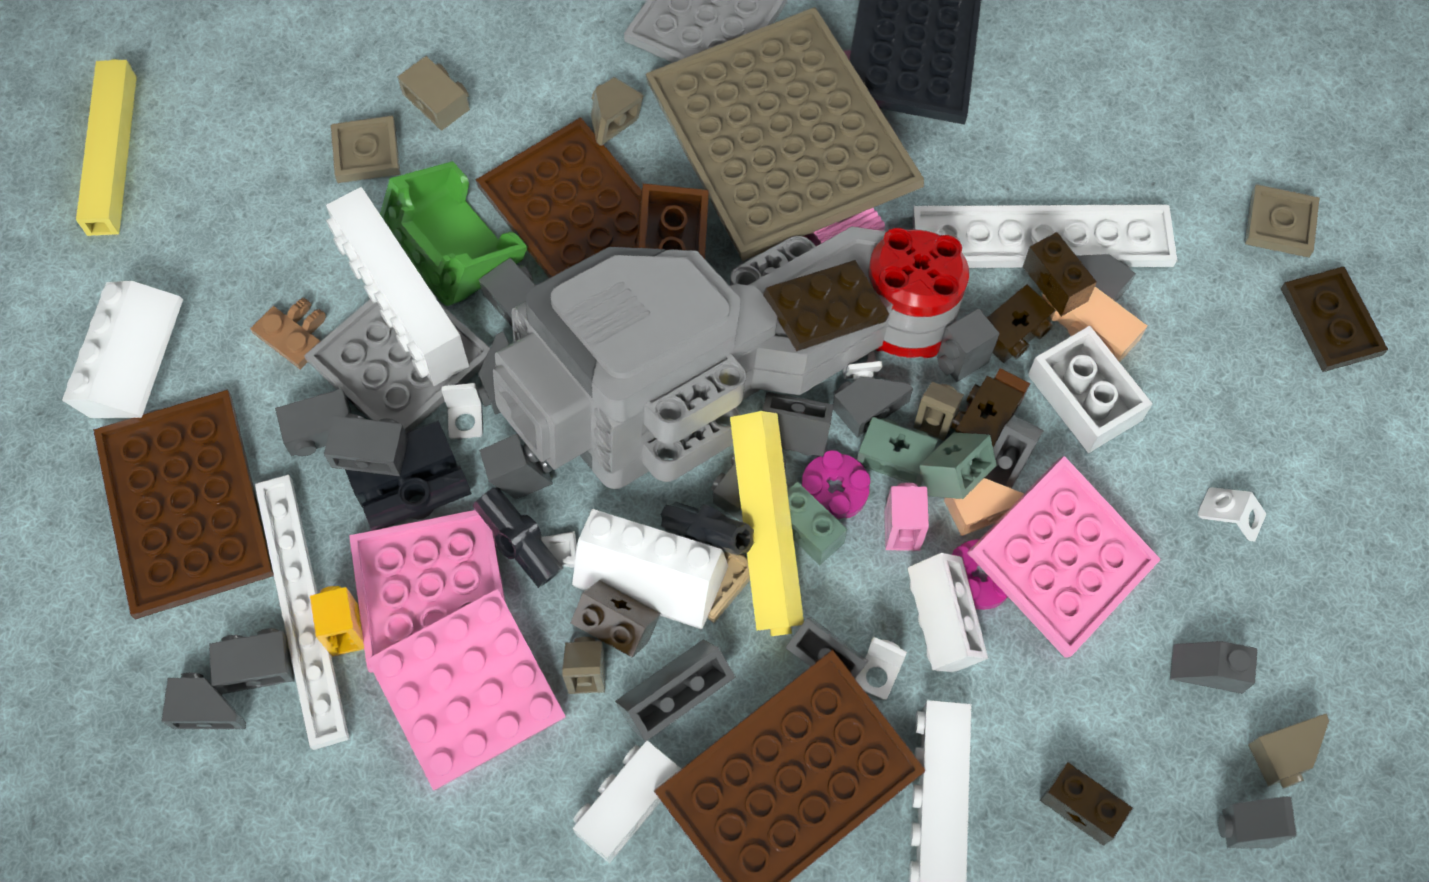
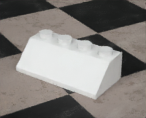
(122, 351)
(650, 566)

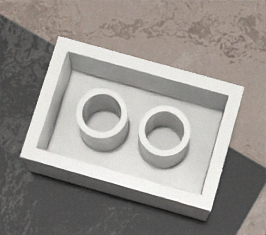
(1089, 389)

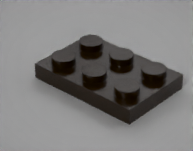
(826, 305)
(1334, 319)

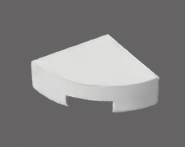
(563, 547)

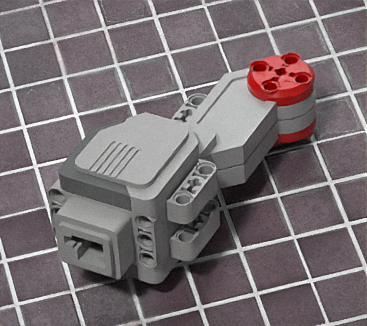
(654, 351)

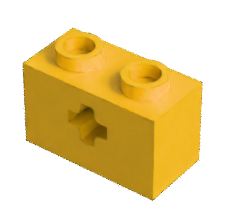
(337, 620)

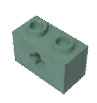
(879, 455)
(958, 465)
(814, 525)

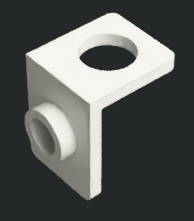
(868, 369)
(463, 400)
(1233, 507)
(887, 657)

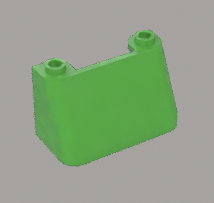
(443, 232)

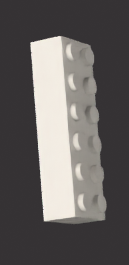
(396, 287)

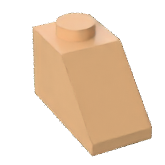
(982, 506)

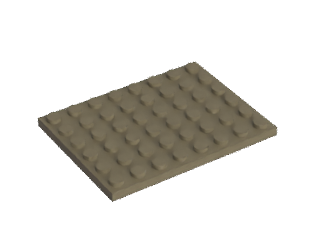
(782, 132)

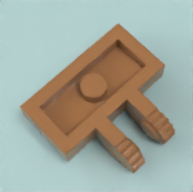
(286, 335)

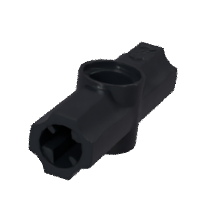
(395, 505)
(707, 527)
(517, 536)

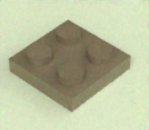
(365, 149)
(1282, 221)

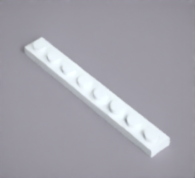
(295, 584)

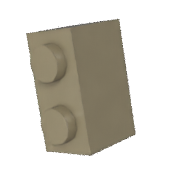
(434, 92)

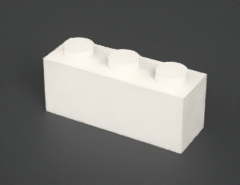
(947, 613)
(624, 801)

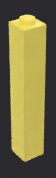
(106, 148)
(767, 512)

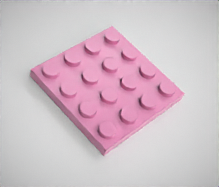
(1064, 556)
(421, 574)
(466, 689)

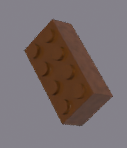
(672, 218)

